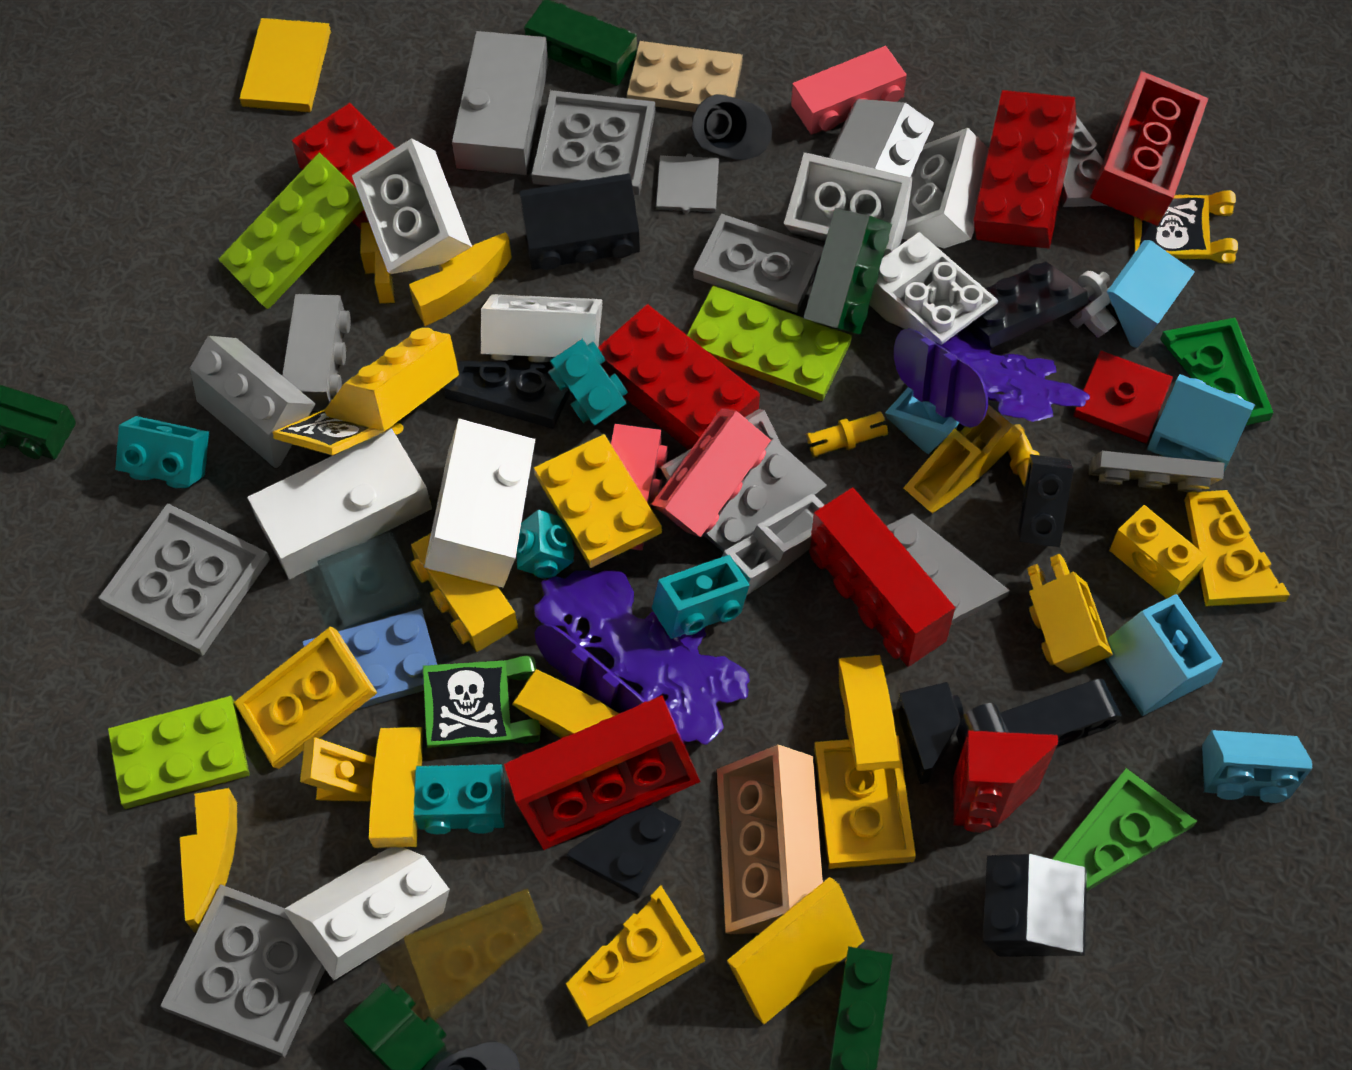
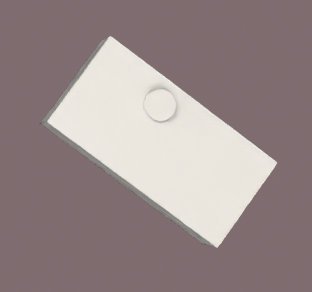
(340, 502)
(480, 504)

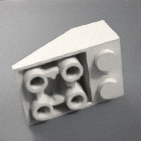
(927, 291)

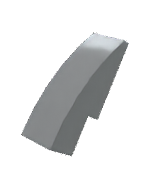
(775, 542)

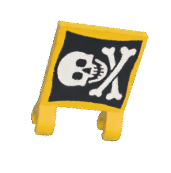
(1186, 228)
(326, 433)

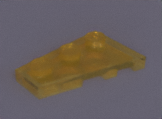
(469, 948)

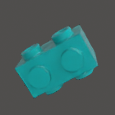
(592, 388)
(161, 451)
(700, 596)
(459, 798)

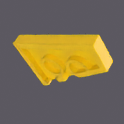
(1234, 566)
(637, 961)

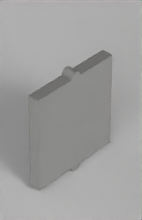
(687, 183)

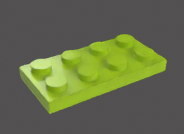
(293, 231)
(769, 342)

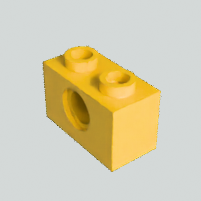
(1157, 552)

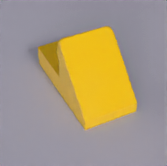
(337, 771)

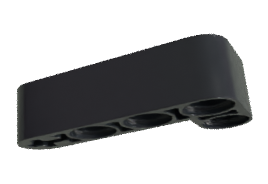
(1068, 714)

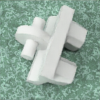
(1095, 314)

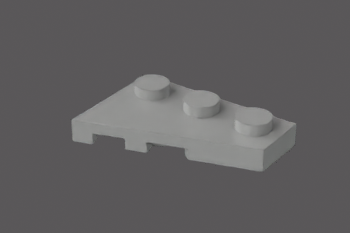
(953, 572)

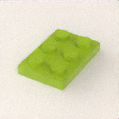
(178, 752)

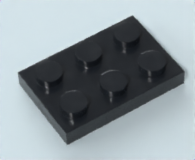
(1027, 303)

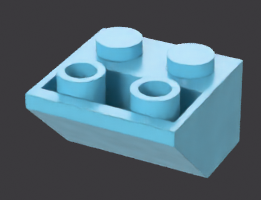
(1200, 422)
(1162, 655)
(1253, 765)

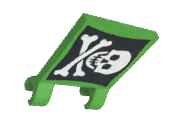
(472, 703)

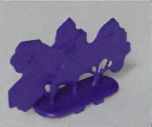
(969, 375)
(640, 654)

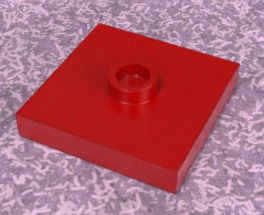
(1124, 396)

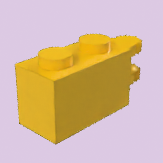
(1067, 618)

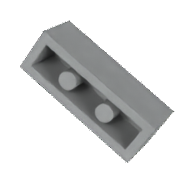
(316, 346)

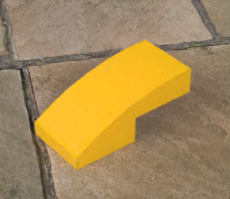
(374, 263)

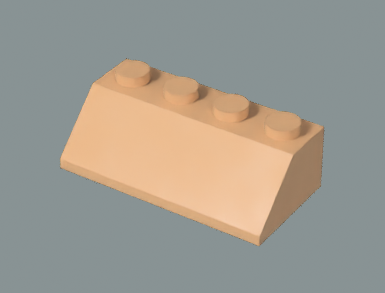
(767, 836)

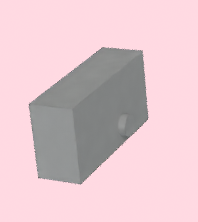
(500, 103)

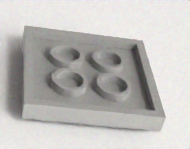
(593, 138)
(184, 579)
(246, 973)

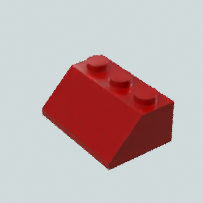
(998, 775)

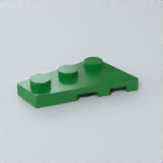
(1220, 359)

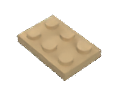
(682, 75)

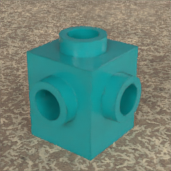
(544, 545)

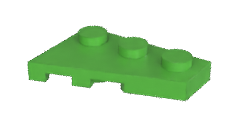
(1123, 829)

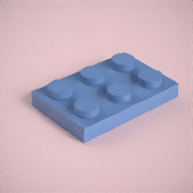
(391, 654)

